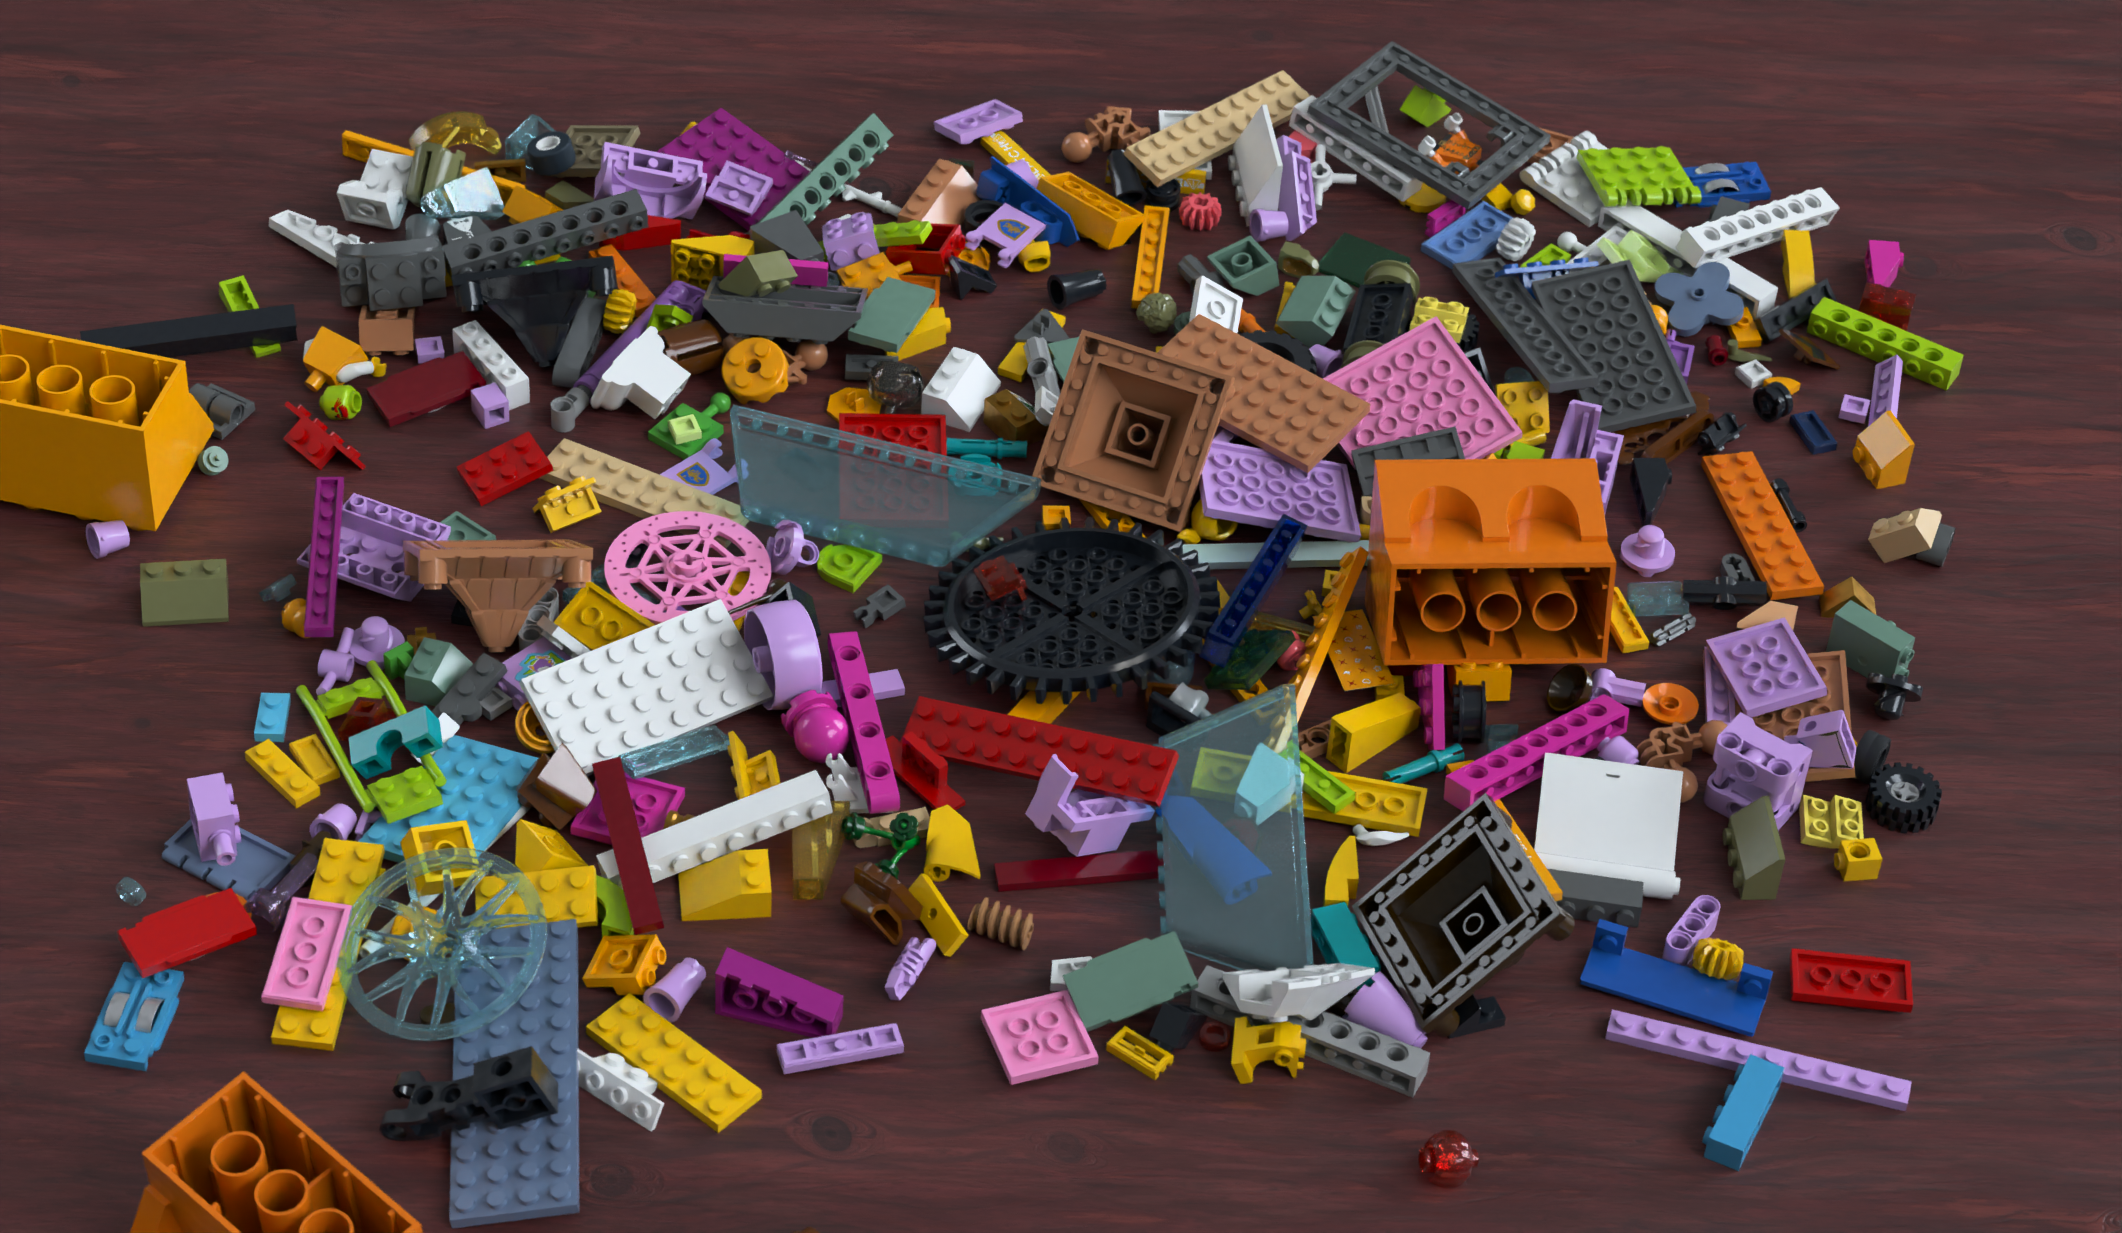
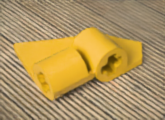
(949, 845)

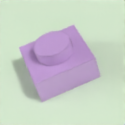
(429, 349)
(1854, 409)

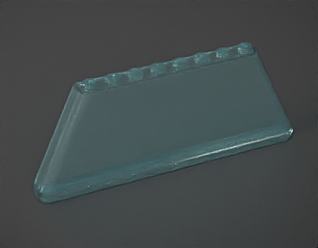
(869, 489)
(1237, 837)

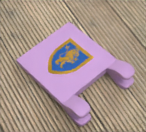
(1008, 230)
(702, 471)

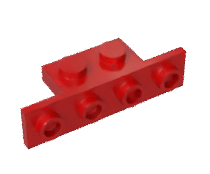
(314, 443)
(923, 771)

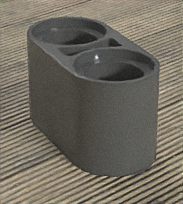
(1940, 546)

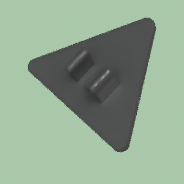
(1041, 326)

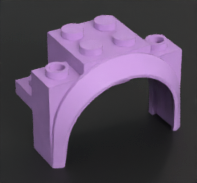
(1582, 439)
(1081, 819)

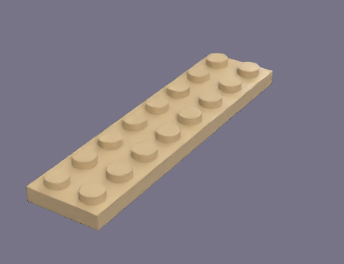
(634, 487)

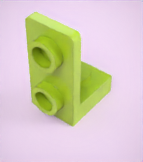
(668, 316)

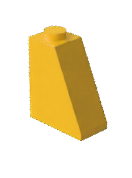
(927, 334)

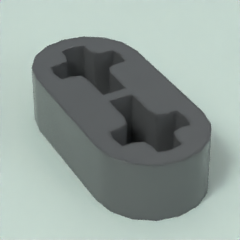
(1734, 561)

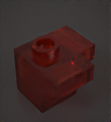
(363, 715)

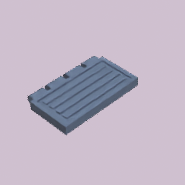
(255, 867)

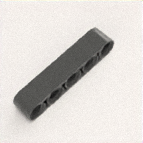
(580, 343)

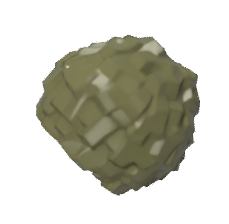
(1157, 312)

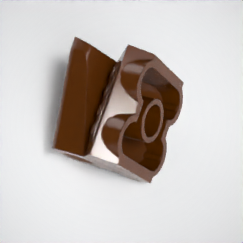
(556, 788)
(880, 901)

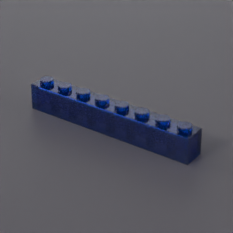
(1253, 591)

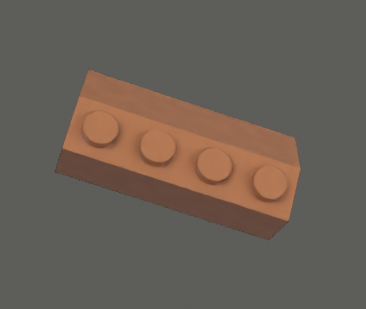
(941, 196)

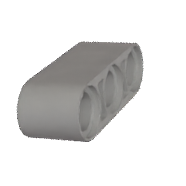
(546, 606)

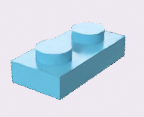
(272, 717)

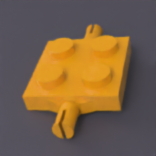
(871, 272)

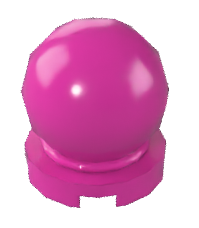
(816, 726)

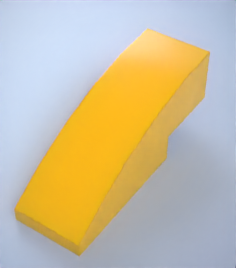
(1798, 261)
(1342, 875)

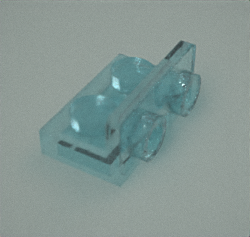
(1656, 598)

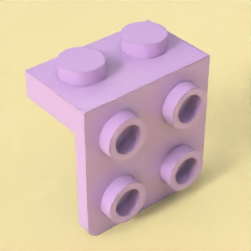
(849, 240)

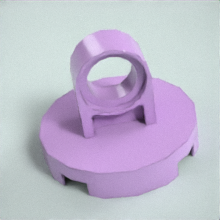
(786, 548)

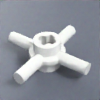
(1324, 177)

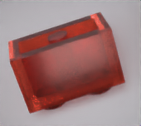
(1888, 304)

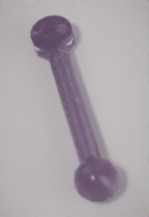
(790, 155)

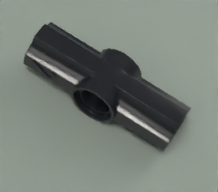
(1725, 592)

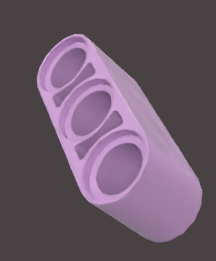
(1695, 924)

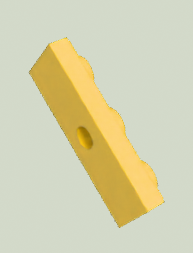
(938, 916)

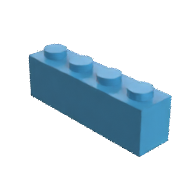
(1743, 1112)

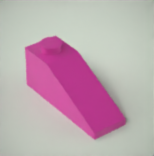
(1882, 262)

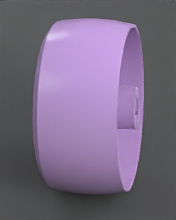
(784, 650)

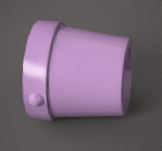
(1268, 224)
(1326, 360)
(107, 537)
(337, 820)

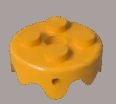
(759, 385)

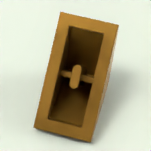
(1842, 593)

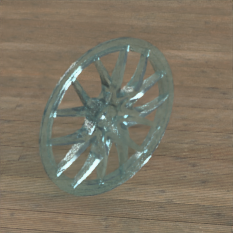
(438, 935)

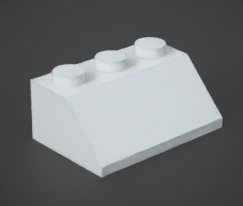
(960, 389)

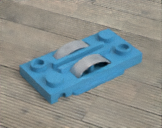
(134, 1018)

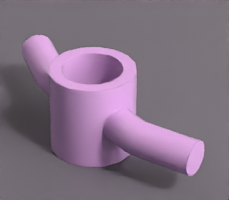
(336, 664)

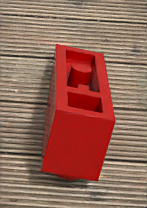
(658, 233)

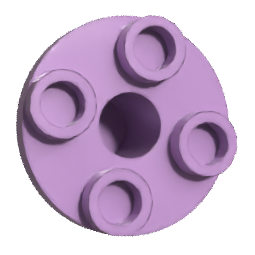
(1647, 551)
(374, 640)

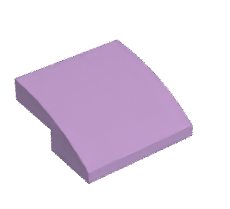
(739, 188)

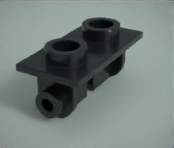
(1714, 439)

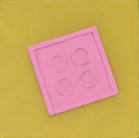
(1039, 1037)

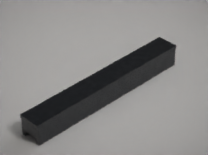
(202, 333)

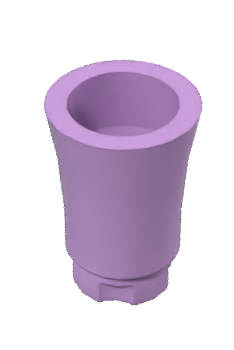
(675, 989)

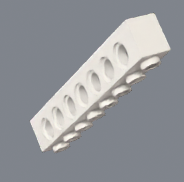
(1756, 227)

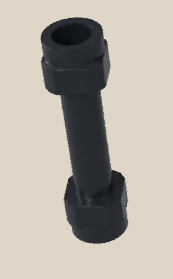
(1796, 518)

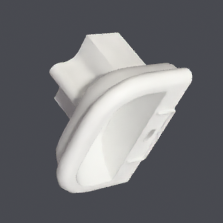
(642, 376)

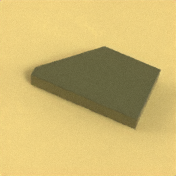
(567, 196)

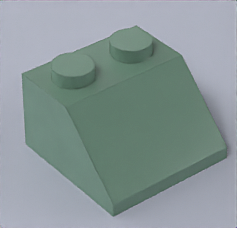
(1246, 266)
(434, 671)

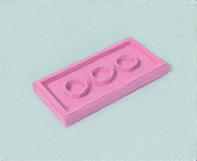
(306, 954)

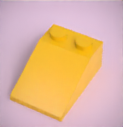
(727, 887)

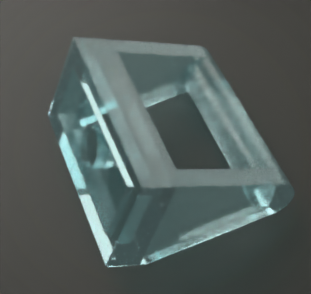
(518, 141)

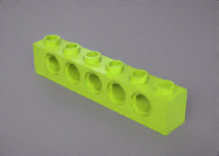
(1882, 341)

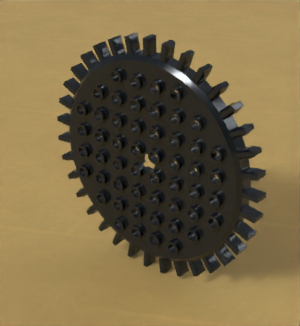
(1129, 598)

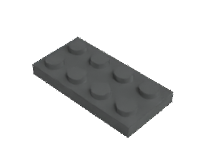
(1431, 445)

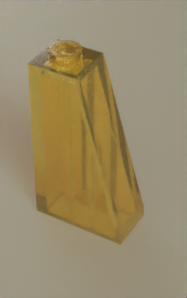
(816, 852)

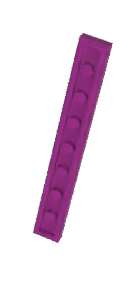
(324, 557)

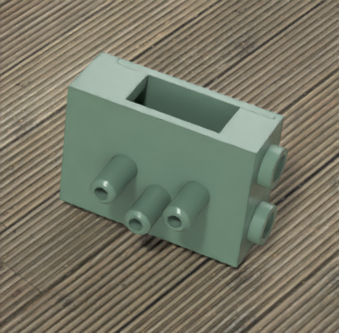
(1870, 642)

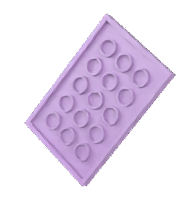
(1259, 488)

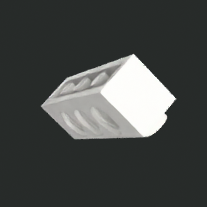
(492, 362)

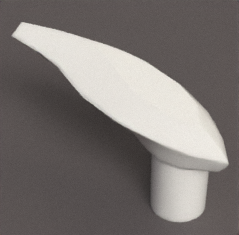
(1377, 838)

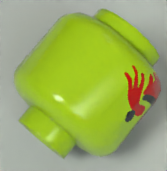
(340, 402)

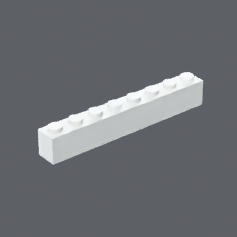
(1753, 290)
(729, 828)

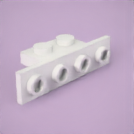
(621, 1087)

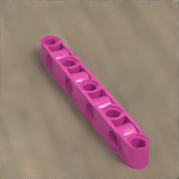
(864, 723)

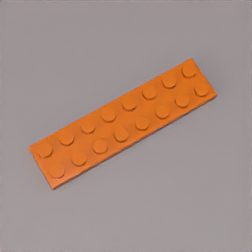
(1762, 525)

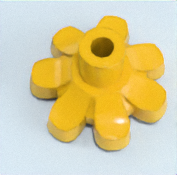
(1313, 605)

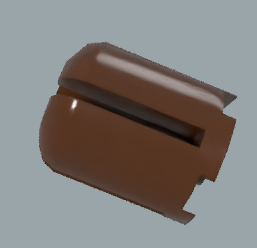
(693, 346)

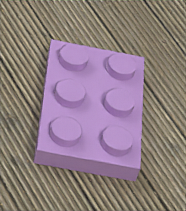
(978, 121)

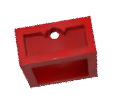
(943, 236)

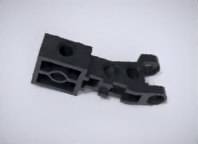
(501, 1090)

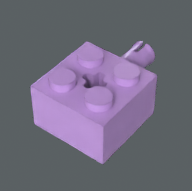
(214, 818)

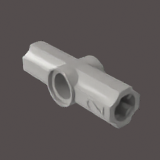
(1040, 365)

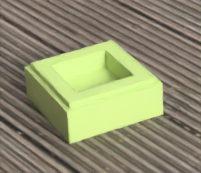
(684, 429)

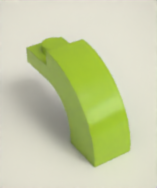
(612, 909)

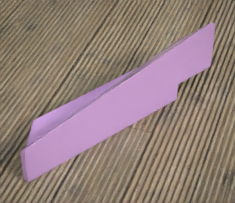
(1296, 188)

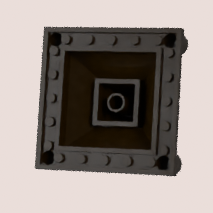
(1459, 914)

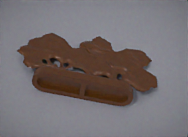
(1673, 441)

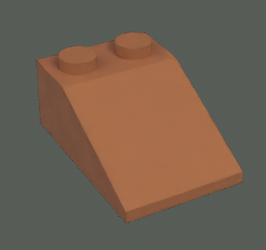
(387, 330)

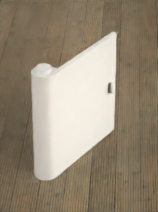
(1610, 821)

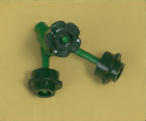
(903, 836)

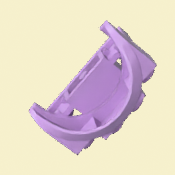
(654, 178)

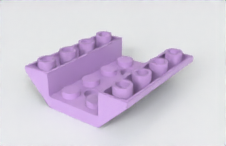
(376, 538)

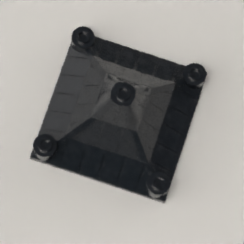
(537, 298)

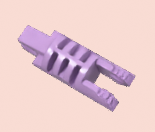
(908, 967)

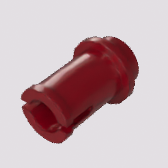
(1717, 353)

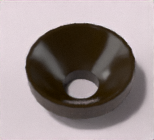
(1565, 686)

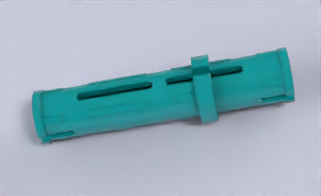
(995, 448)
(1434, 761)

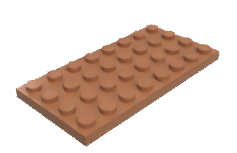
(1273, 399)

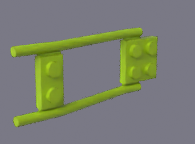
(394, 796)

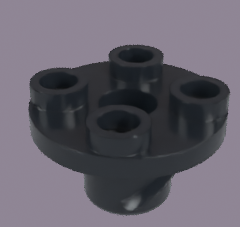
(1892, 694)

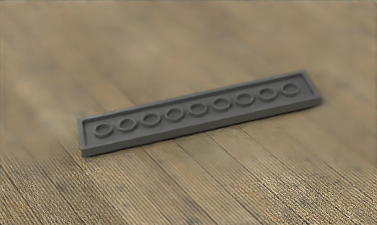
(1526, 326)

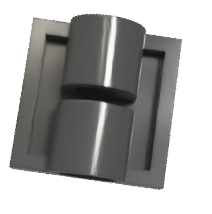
(222, 407)

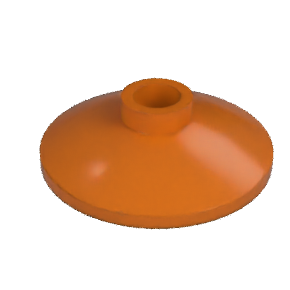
(1670, 703)

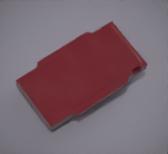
(425, 388)

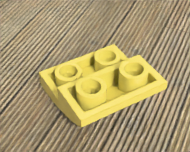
(1451, 315)
(1828, 823)

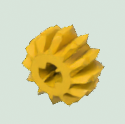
(619, 311)
(1718, 958)

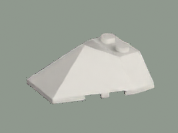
(1293, 991)

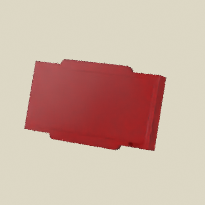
(186, 932)

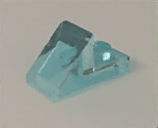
(1499, 735)

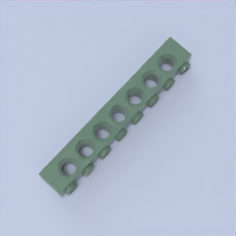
(834, 171)

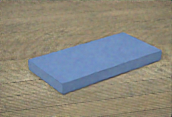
(1467, 237)

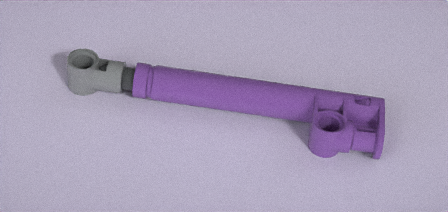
(567, 408)

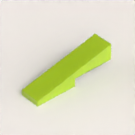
(238, 297)

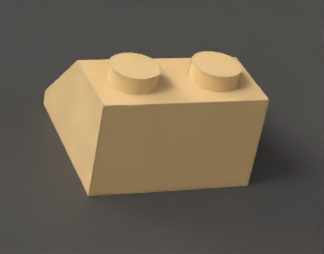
(1904, 533)

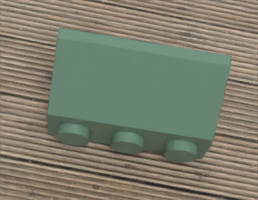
(1315, 309)

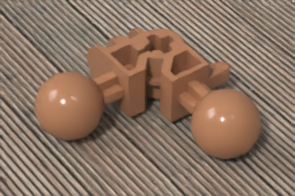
(1102, 131)
(807, 356)
(1674, 745)

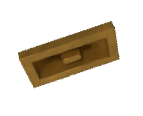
(507, 169)

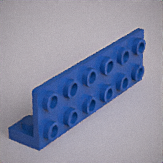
(1674, 986)

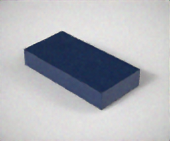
(1813, 432)

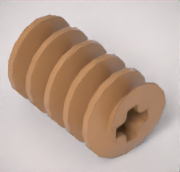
(1001, 923)

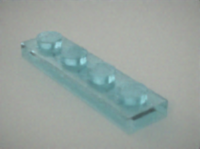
(674, 752)

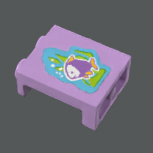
(527, 662)

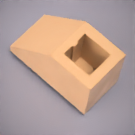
(1769, 612)

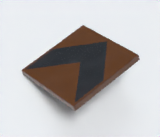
(1808, 350)

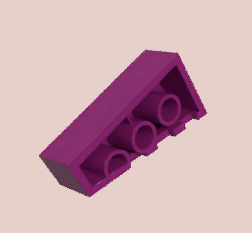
(774, 998)

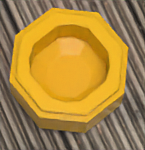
(1522, 202)

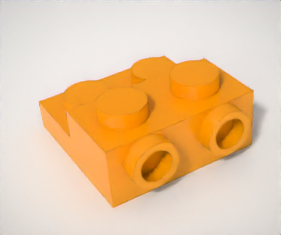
(626, 963)

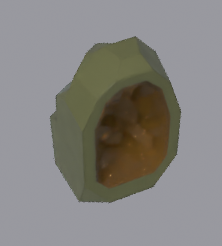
(1297, 261)

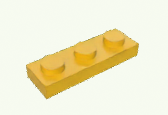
(282, 773)

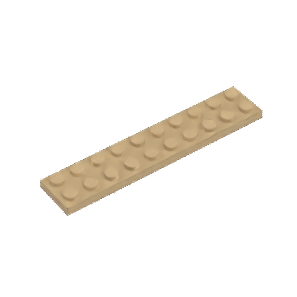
(1213, 129)

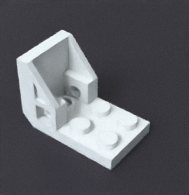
(380, 194)

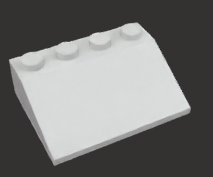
(1256, 166)

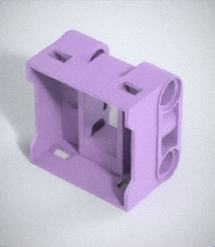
(1754, 766)

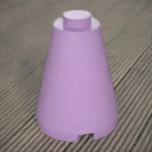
(1385, 1012)

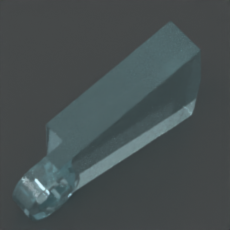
(465, 197)

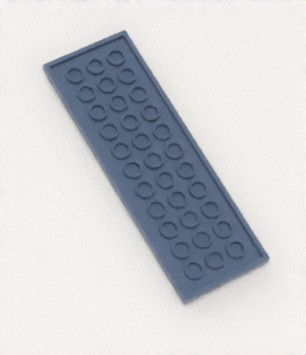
(535, 1164)

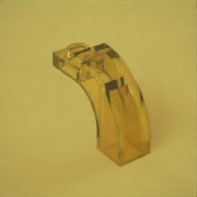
(457, 128)

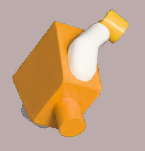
(336, 360)

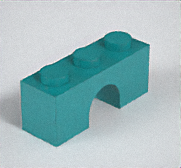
(374, 747)

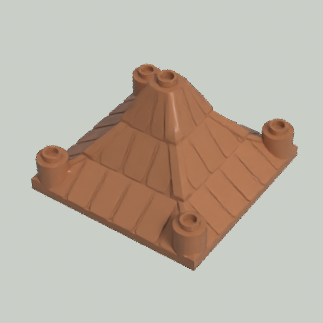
(1132, 430)
(497, 578)

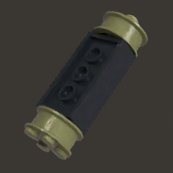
(1381, 308)

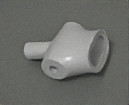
(1191, 700)

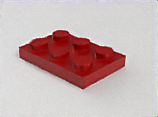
(505, 468)

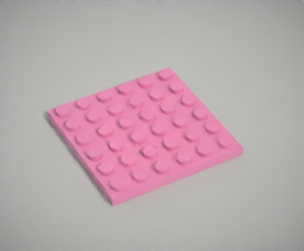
(1423, 387)

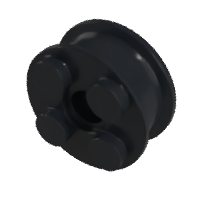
(1469, 711)

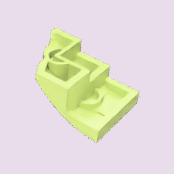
(1644, 256)

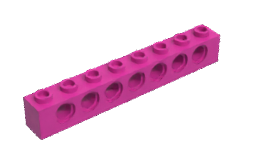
(1523, 758)

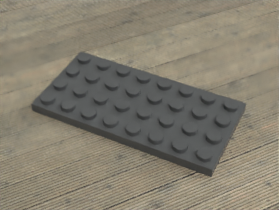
(1621, 340)

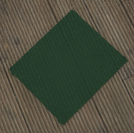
(1352, 258)

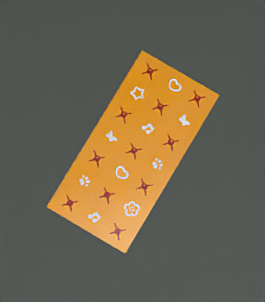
(1357, 654)

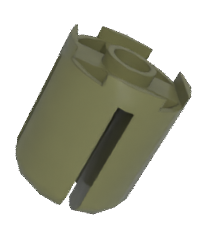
(432, 169)

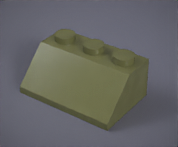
(184, 592)
(1755, 850)

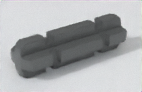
(1672, 629)

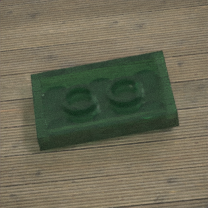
(1251, 659)

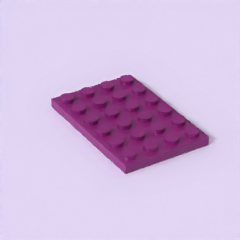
(726, 138)

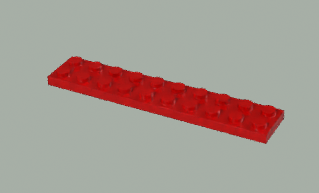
(1025, 746)

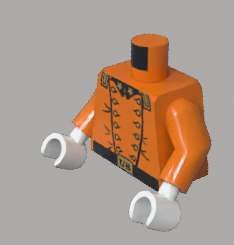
(1452, 147)

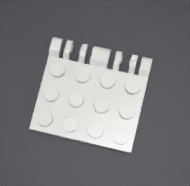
(1564, 181)

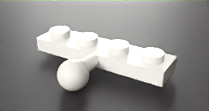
(1567, 241)

